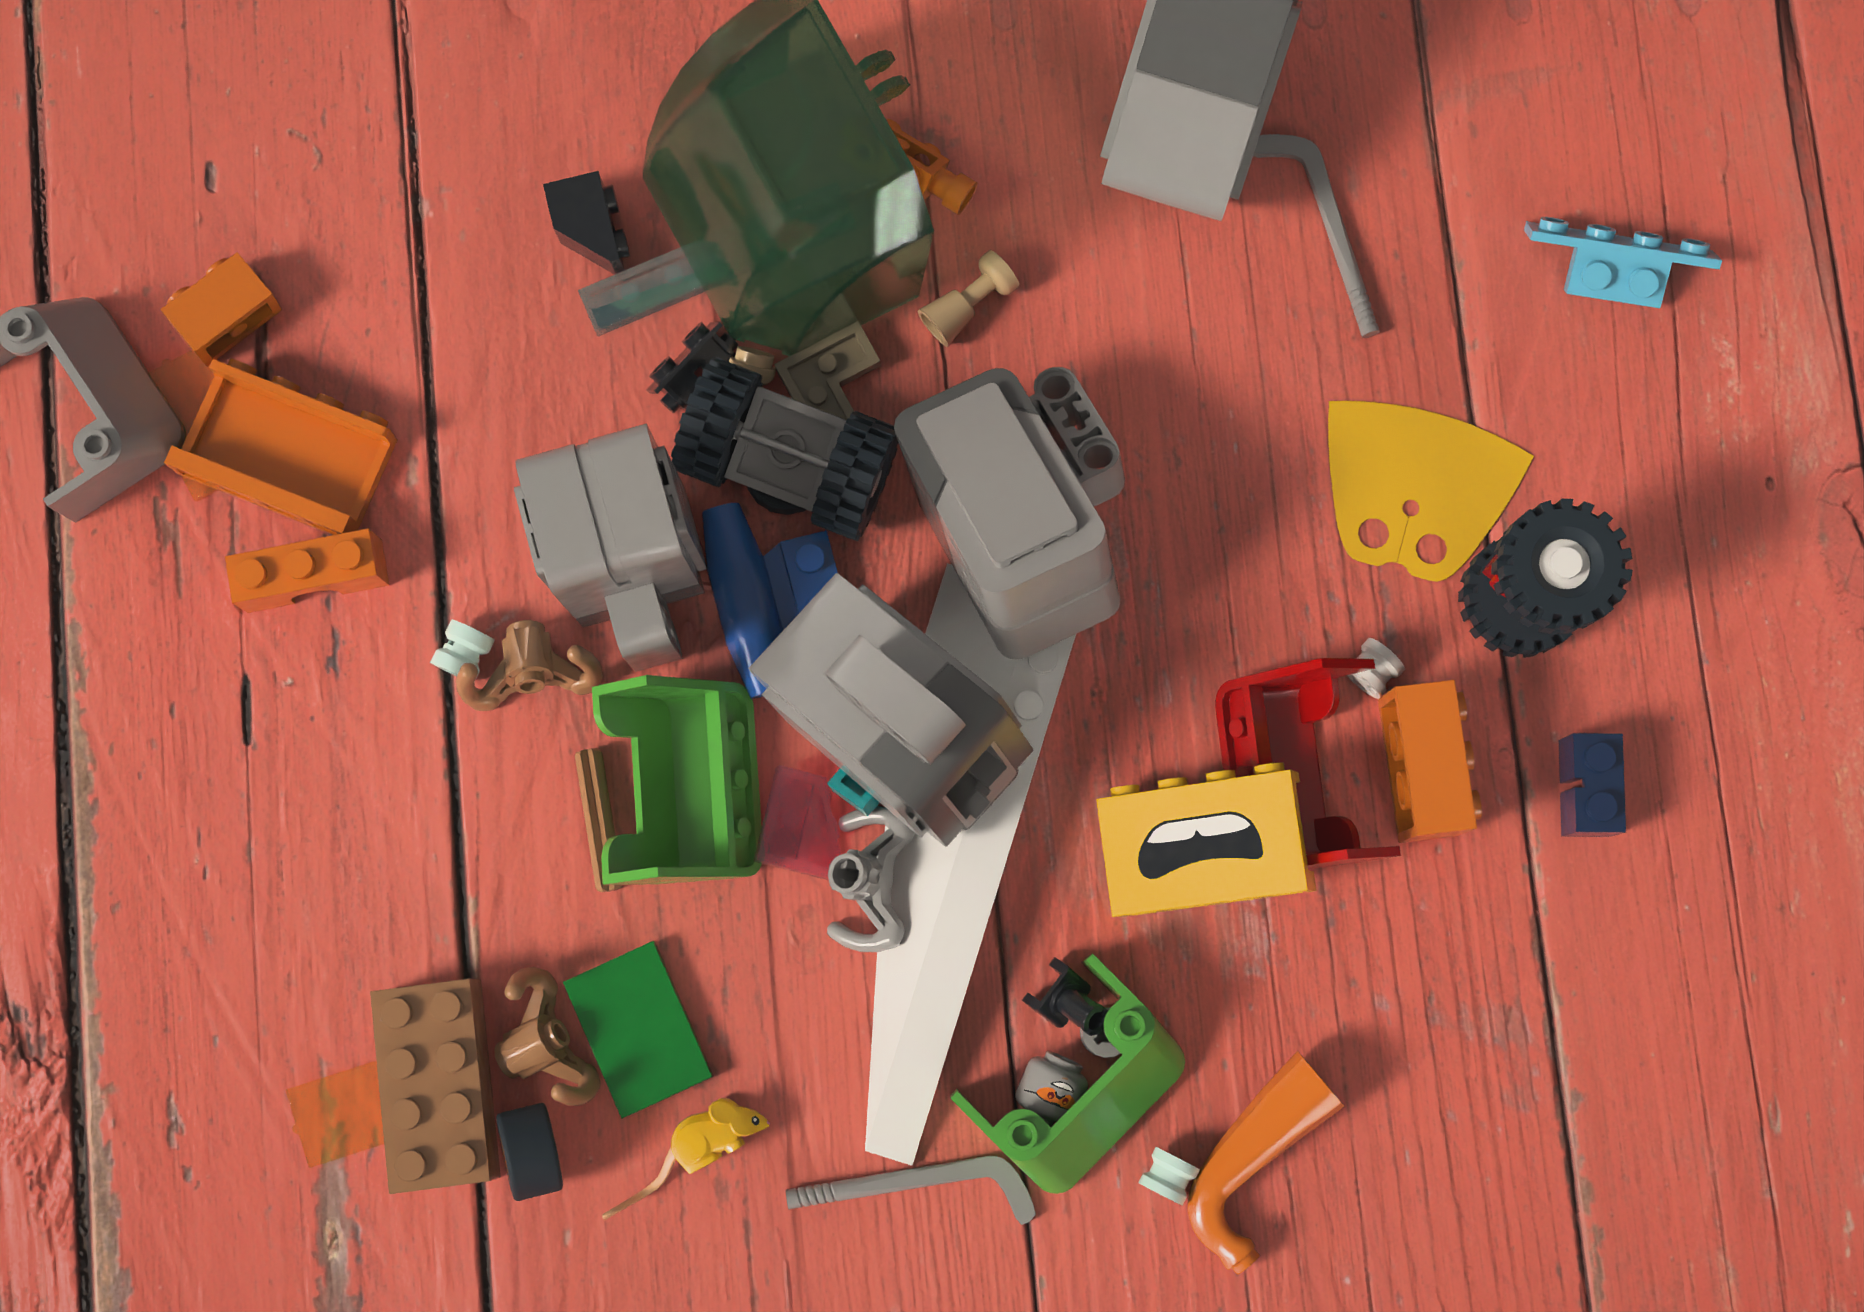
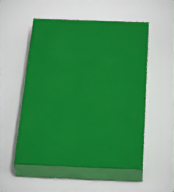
(638, 1029)

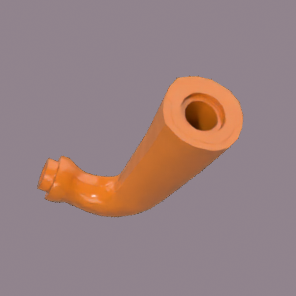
(1274, 1120)

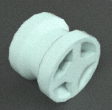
(1169, 1176)

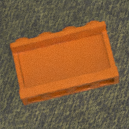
(285, 449)

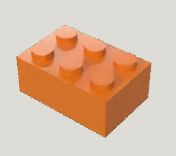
(1429, 761)

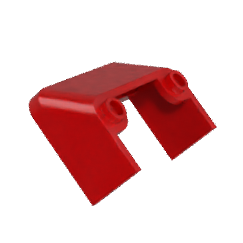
(1272, 721)

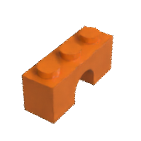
(329, 563)

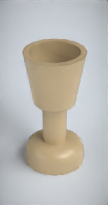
(954, 310)

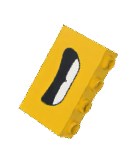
(1204, 841)

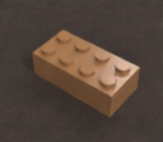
(435, 1085)

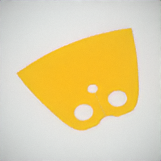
(1406, 453)

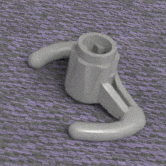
(868, 880)

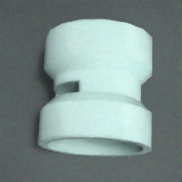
(463, 647)

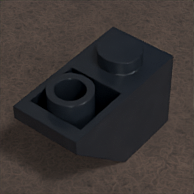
(583, 219)

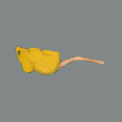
(701, 1140)

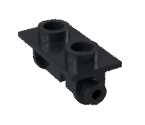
(677, 376)

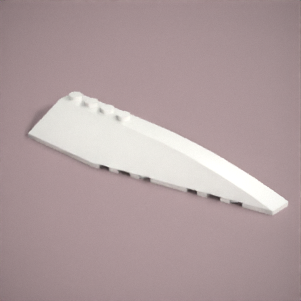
(948, 892)

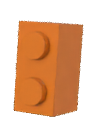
(220, 308)

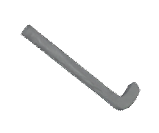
(1311, 158)
(968, 1169)

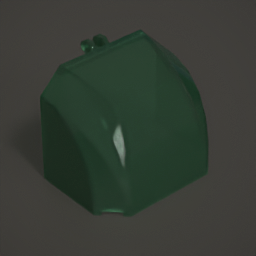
(788, 179)

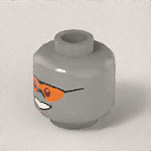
(1051, 1086)

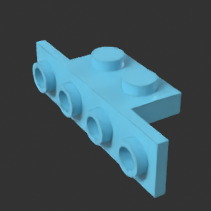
(1617, 265)

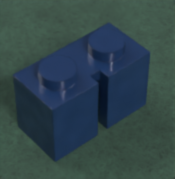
(1599, 804)

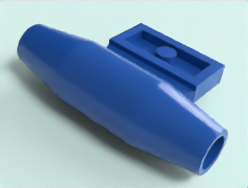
(759, 592)

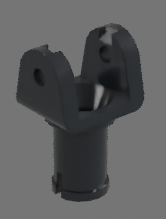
(1069, 1001)

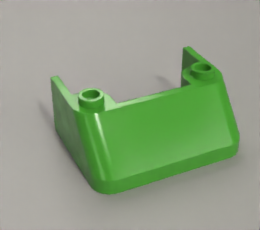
(1107, 1110)

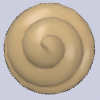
(756, 361)

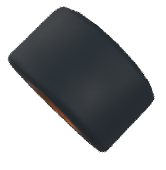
(529, 1151)

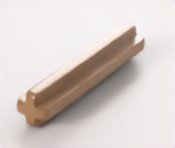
(596, 809)

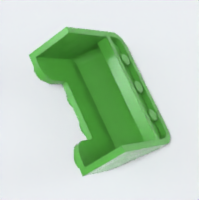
(690, 779)

